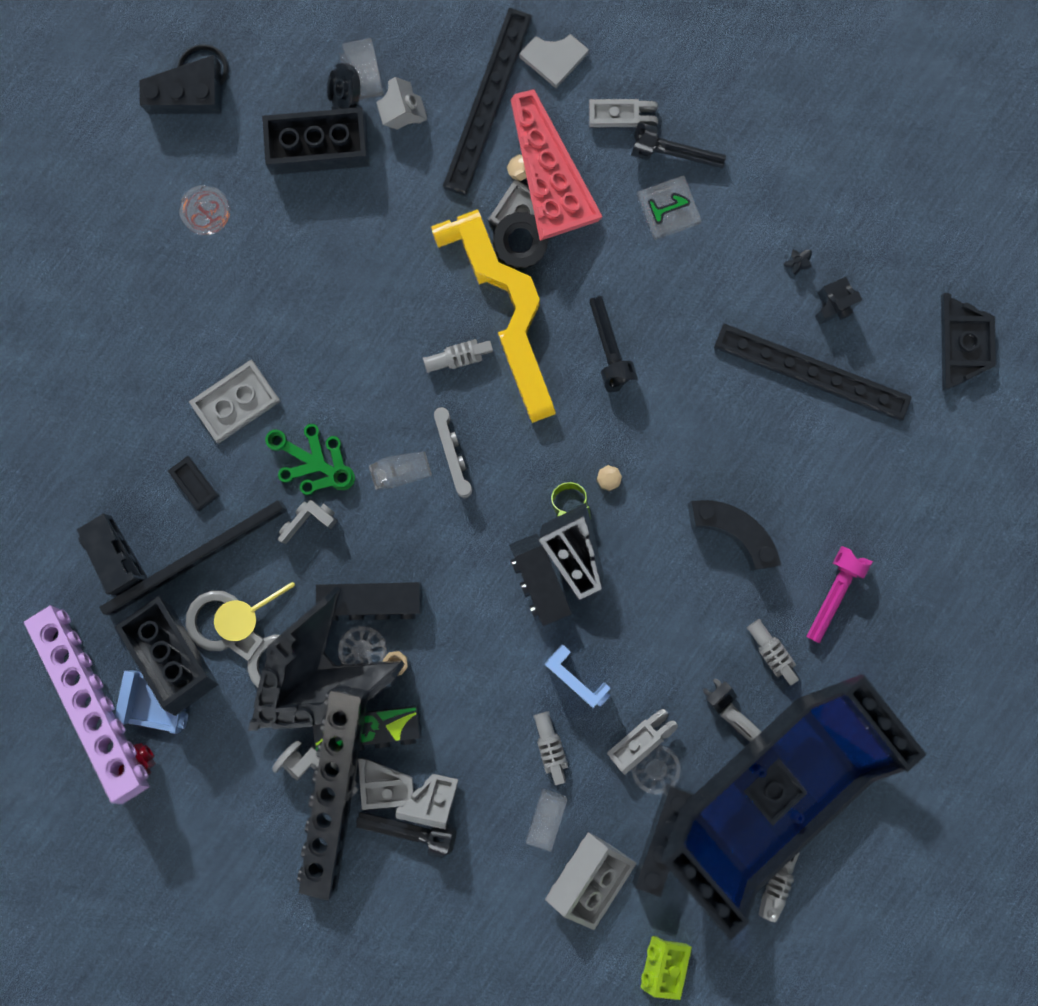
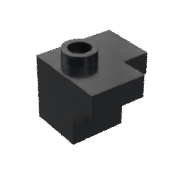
(837, 300)

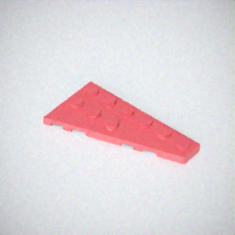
(555, 186)

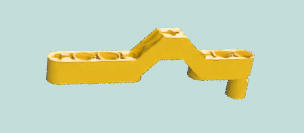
(525, 301)

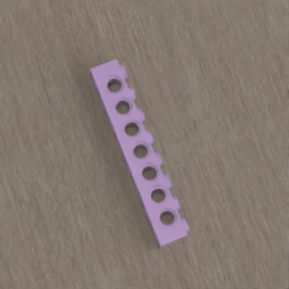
(42, 630)

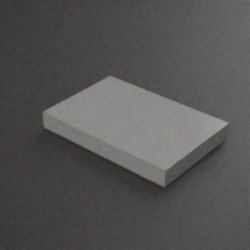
(234, 401)

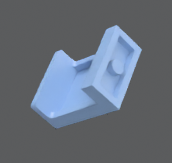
(554, 664)
(140, 707)

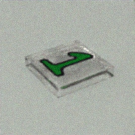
(669, 207)

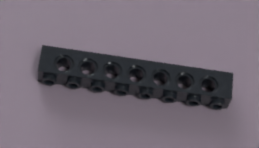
(353, 703)

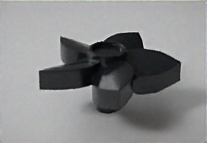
(800, 261)

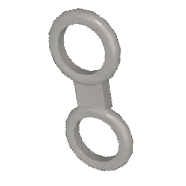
(249, 648)

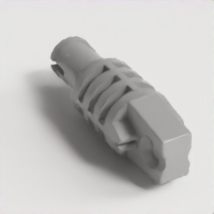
(458, 355)
(773, 652)
(550, 748)
(777, 891)

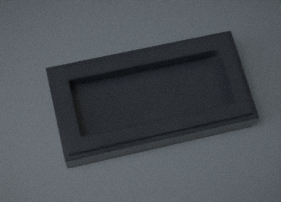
(193, 483)

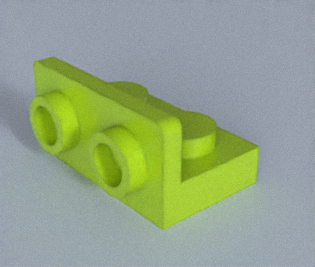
(665, 968)

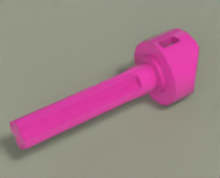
(849, 568)

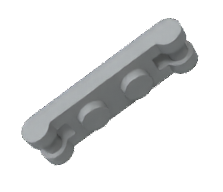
(455, 463)

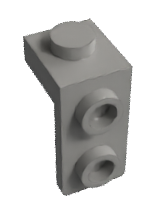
(322, 513)

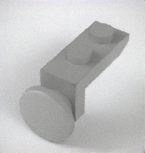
(297, 764)

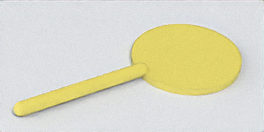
(237, 619)

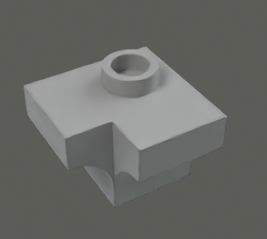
(400, 105)

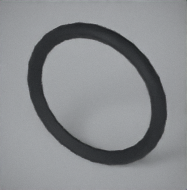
(210, 48)

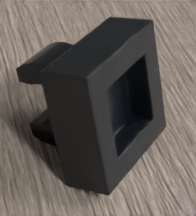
(721, 696)

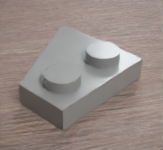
(383, 786)
(430, 803)

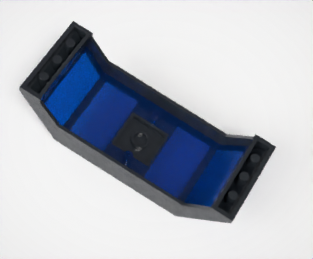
(784, 795)

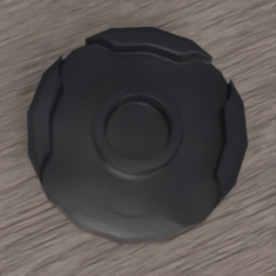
(343, 86)

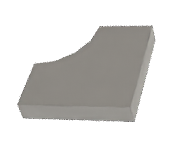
(554, 59)
(515, 200)

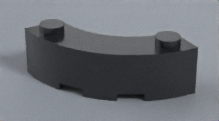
(740, 527)

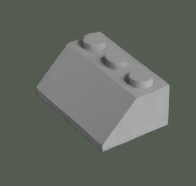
(590, 881)

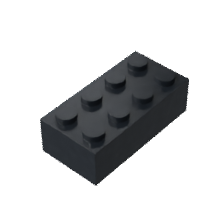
(315, 141)
(166, 656)

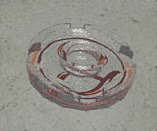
(204, 210)

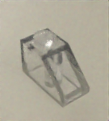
(399, 470)

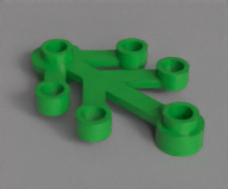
(314, 461)

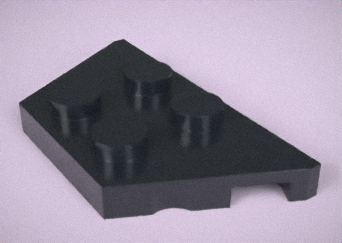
(966, 341)

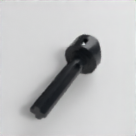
(648, 142)
(618, 371)
(411, 832)

